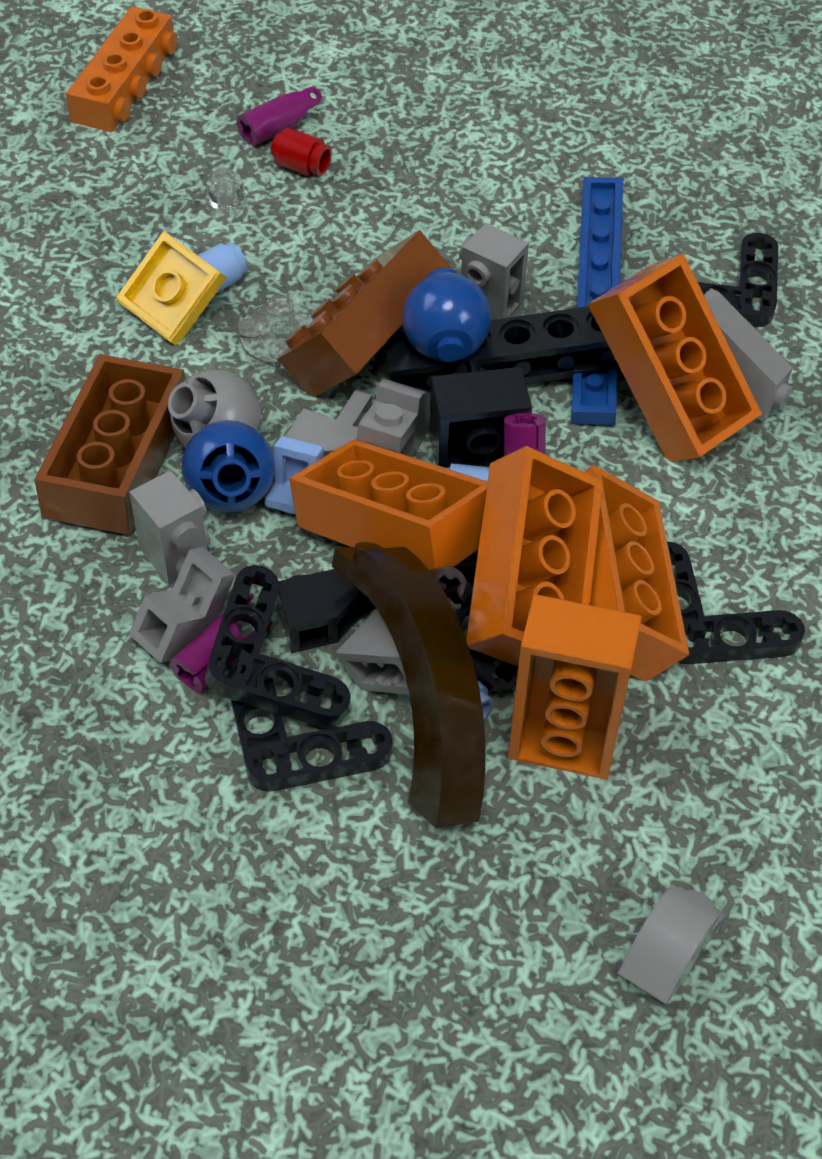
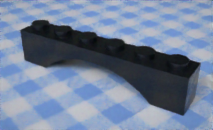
(326, 605)

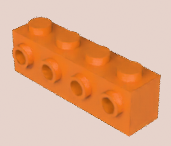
(121, 69)

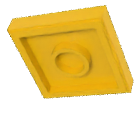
(170, 288)

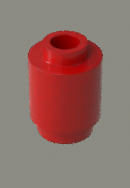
(301, 152)

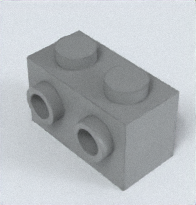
(498, 267)
(168, 523)

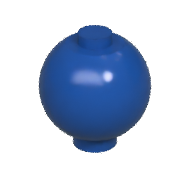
(446, 316)
(228, 466)

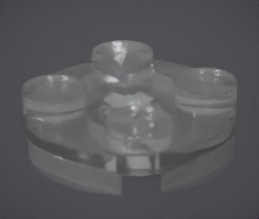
(261, 324)

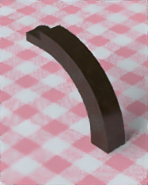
(439, 678)

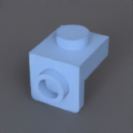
(290, 458)

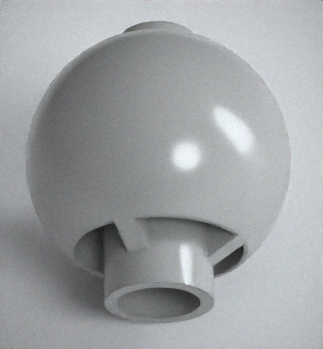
(211, 398)

